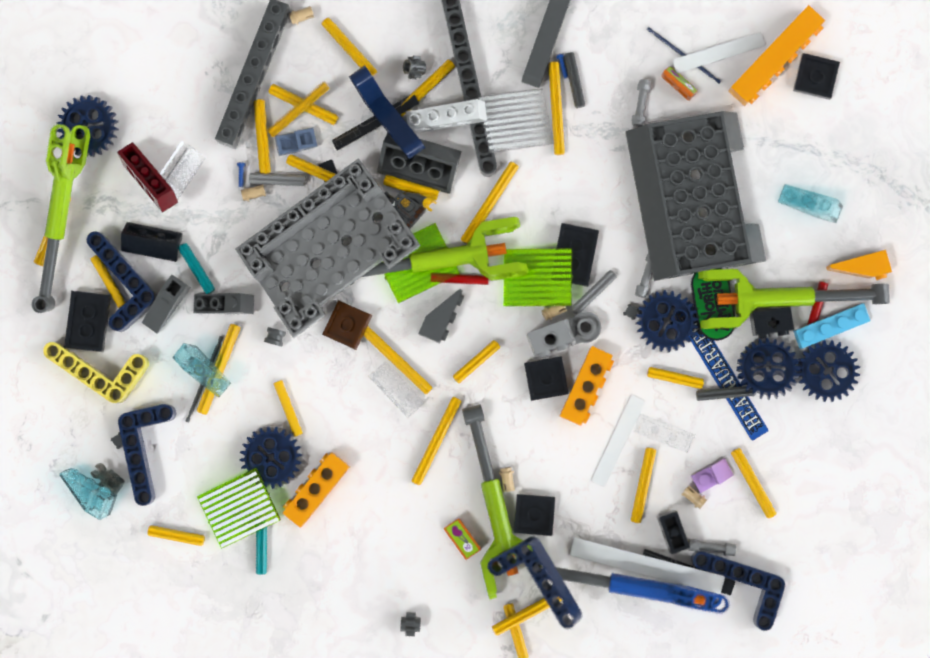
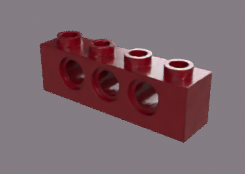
(147, 177)

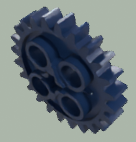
(85, 109)
(682, 329)
(767, 352)
(842, 360)
(282, 443)

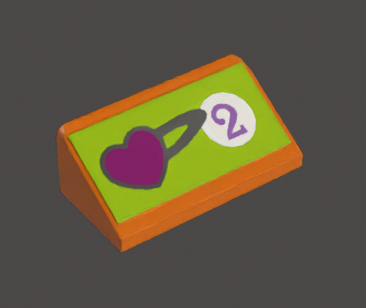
(679, 83)
(462, 538)

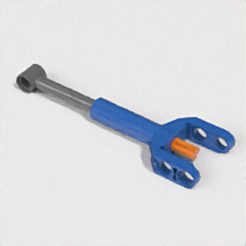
(649, 589)

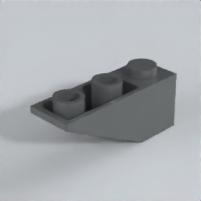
(165, 303)
(224, 303)
(436, 322)

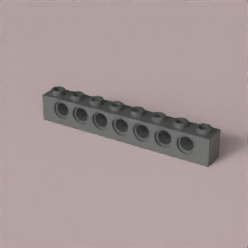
(253, 73)

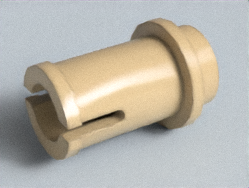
(301, 15)
(253, 192)
(552, 311)
(507, 479)
(694, 497)

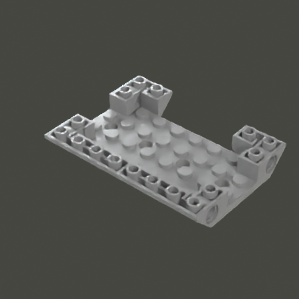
(316, 231)

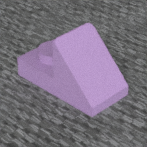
(712, 475)

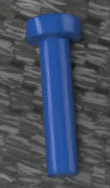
(562, 65)
(241, 169)

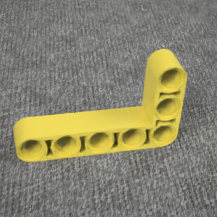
(94, 374)

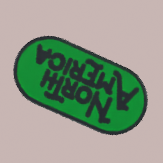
(705, 303)

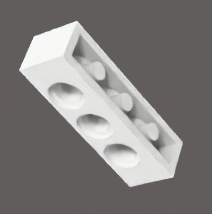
(446, 116)

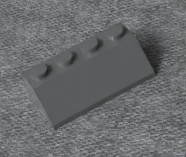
(431, 167)

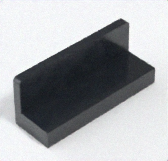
(150, 241)

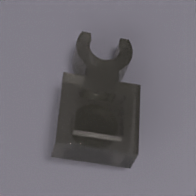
(109, 478)

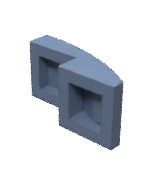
(295, 142)

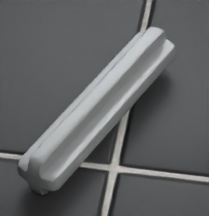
(277, 179)
(590, 295)

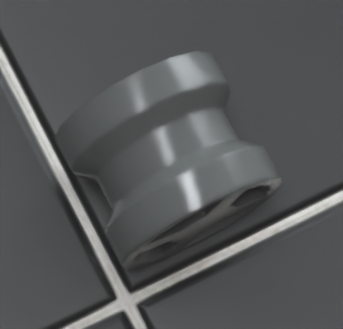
(275, 336)

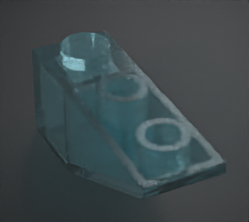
(811, 203)
(199, 366)
(90, 495)

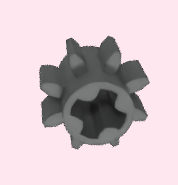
(414, 67)
(410, 624)

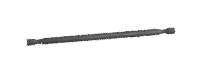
(201, 386)

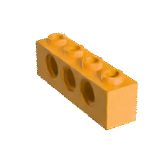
(594, 356)
(338, 468)

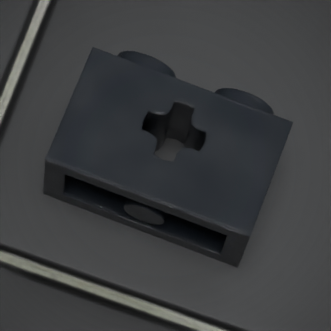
(781, 316)
(673, 532)

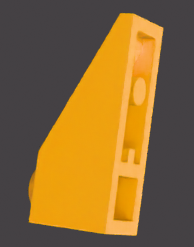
(865, 266)

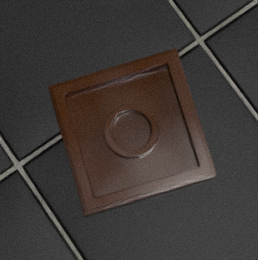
(347, 325)

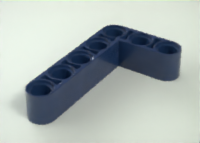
(385, 112)
(125, 278)
(139, 448)
(541, 578)
(746, 578)

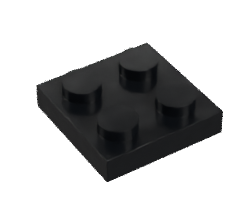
(816, 76)
(546, 378)
(534, 514)

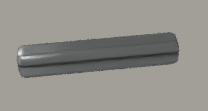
(574, 80)
(722, 393)

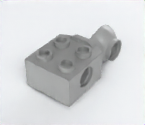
(564, 333)

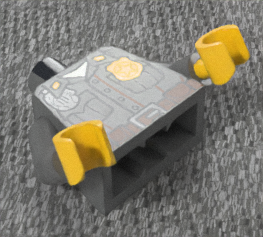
(410, 206)

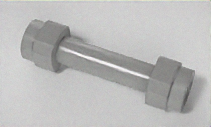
(643, 87)
(642, 290)
(727, 549)

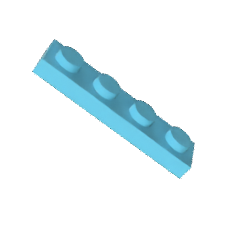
(831, 325)

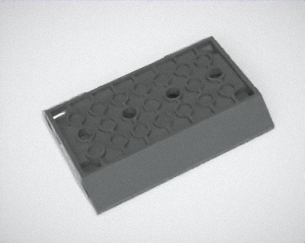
(672, 197)

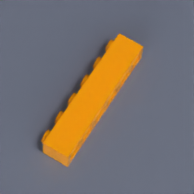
(776, 55)

